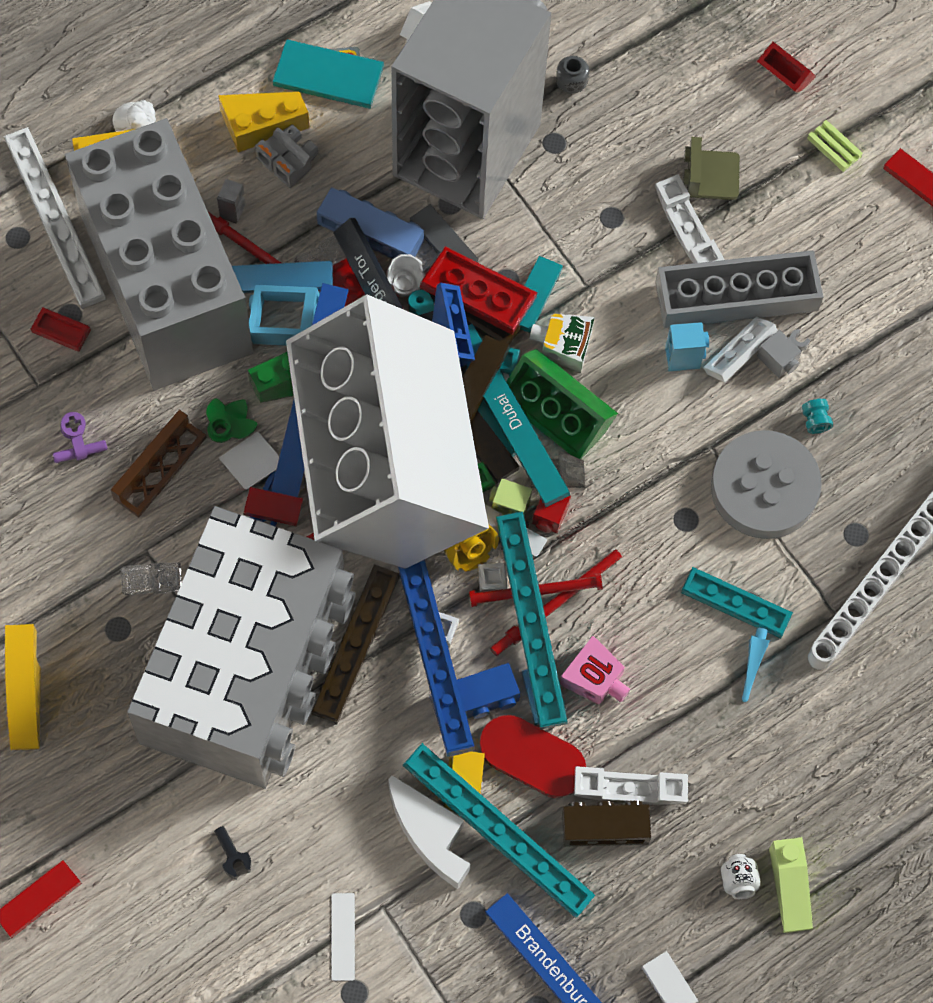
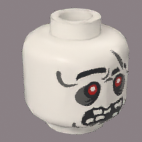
(740, 876)

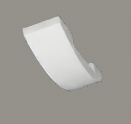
(685, 221)
(624, 787)

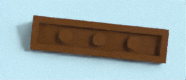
(150, 457)

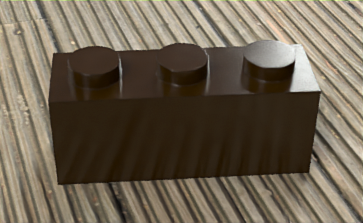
(606, 824)

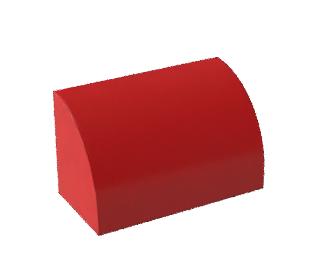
(786, 67)

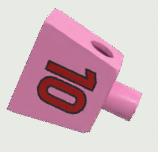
(595, 674)

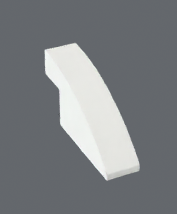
(429, 830)

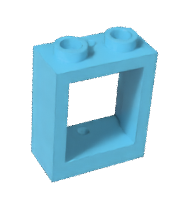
(278, 336)

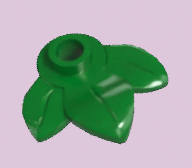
(231, 418)

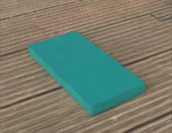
(328, 74)

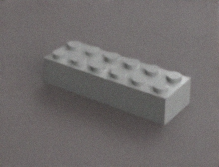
(739, 288)

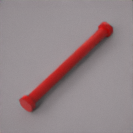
(547, 588)

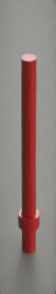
(222, 228)
(513, 635)

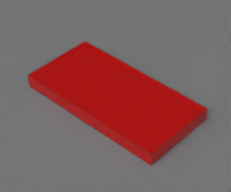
(482, 289)

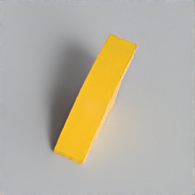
(22, 686)

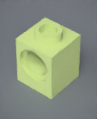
(510, 497)

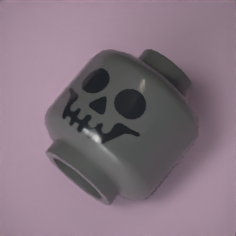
(572, 74)

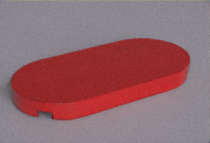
(531, 755)

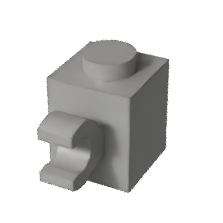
(782, 353)

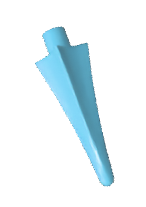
(757, 649)

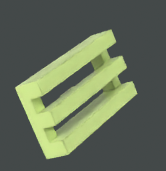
(838, 143)

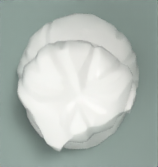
(133, 115)

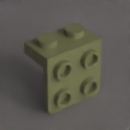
(711, 172)

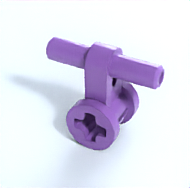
(79, 450)

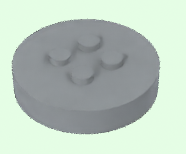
(765, 484)

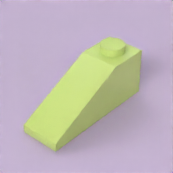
(792, 884)

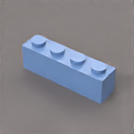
(382, 229)

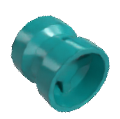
(817, 416)

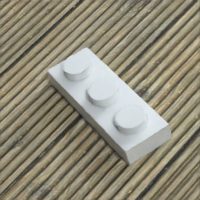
(740, 349)

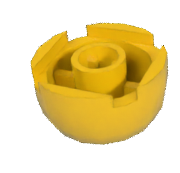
(473, 550)

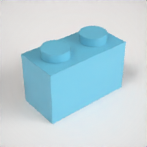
(686, 346)

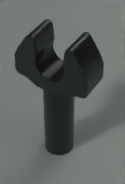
(232, 854)

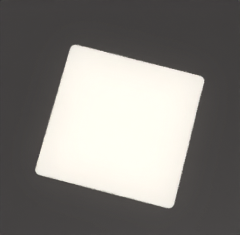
(251, 460)

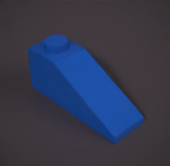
(451, 314)

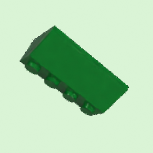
(559, 404)

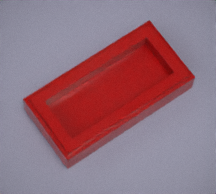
(60, 329)
(273, 506)

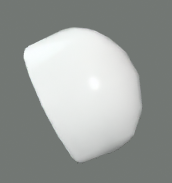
(405, 274)

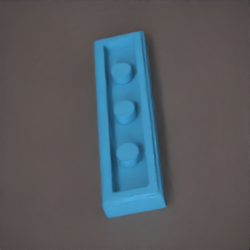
(284, 274)

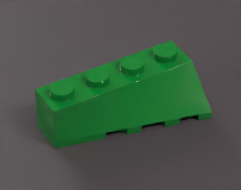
(272, 379)

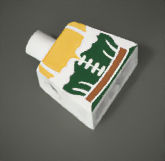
(565, 339)

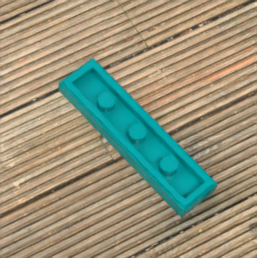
(736, 602)

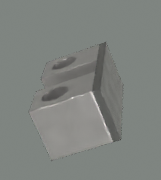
(231, 201)

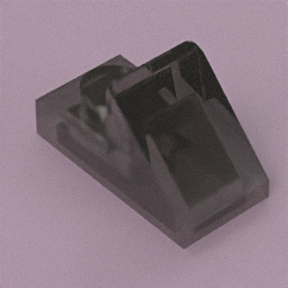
(570, 469)

